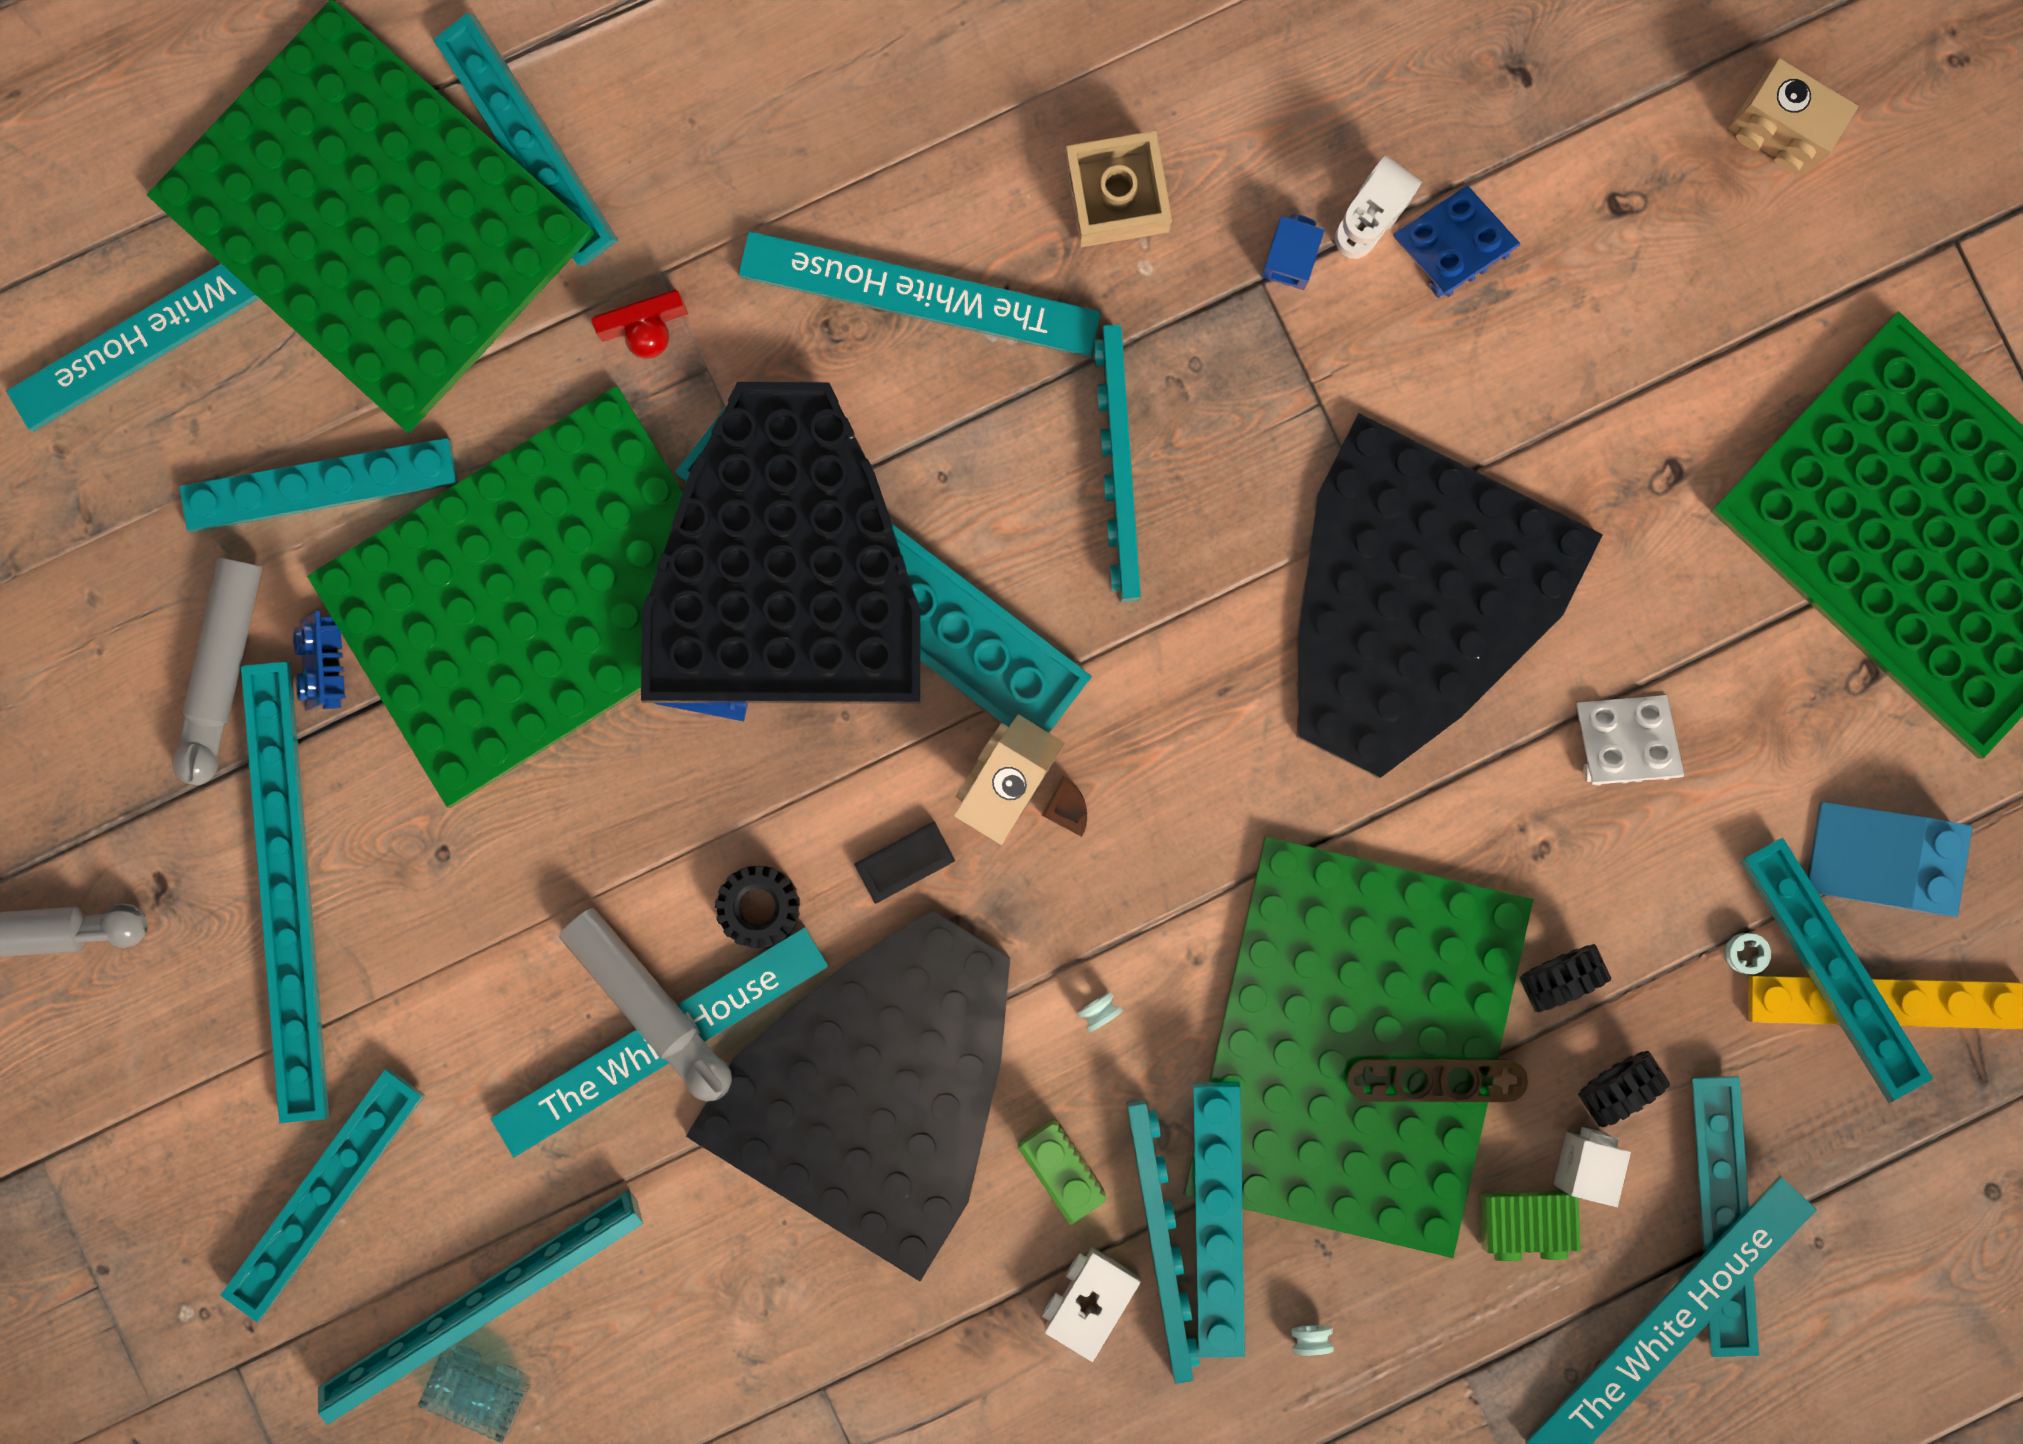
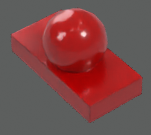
(642, 323)

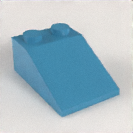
(1889, 859)

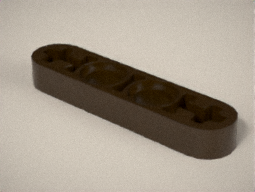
(1436, 1075)

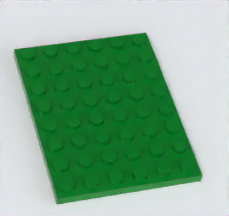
(370, 215)
(1904, 527)
(512, 596)
(1347, 968)

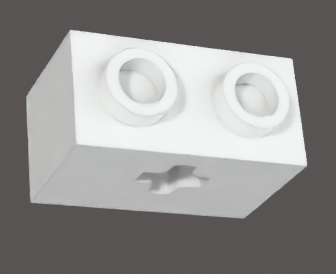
(1592, 1166)
(1088, 1330)

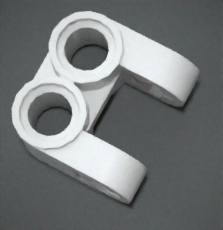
(1377, 207)

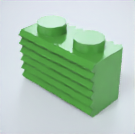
(1062, 1171)
(1529, 1223)

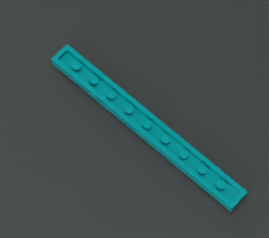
(285, 892)

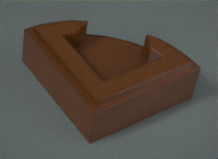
(1067, 807)

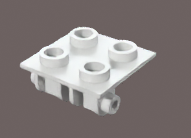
(1629, 740)

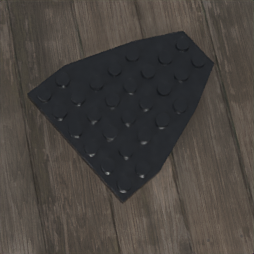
(781, 566)
(1420, 594)
(875, 1092)

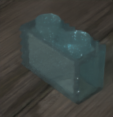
(475, 1393)

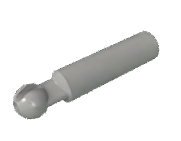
(216, 669)
(69, 929)
(646, 1005)

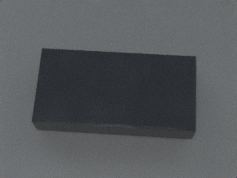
(904, 862)

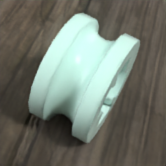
(1758, 962)
(1100, 1012)
(1312, 1340)

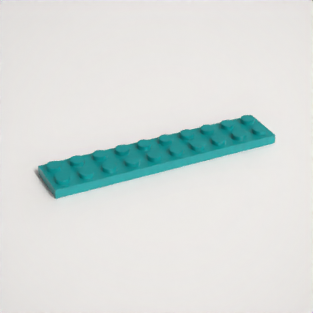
(976, 640)

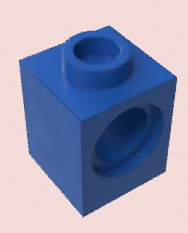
(1293, 251)

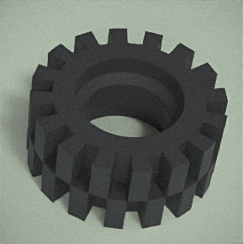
(737, 926)
(1565, 978)
(1624, 1089)

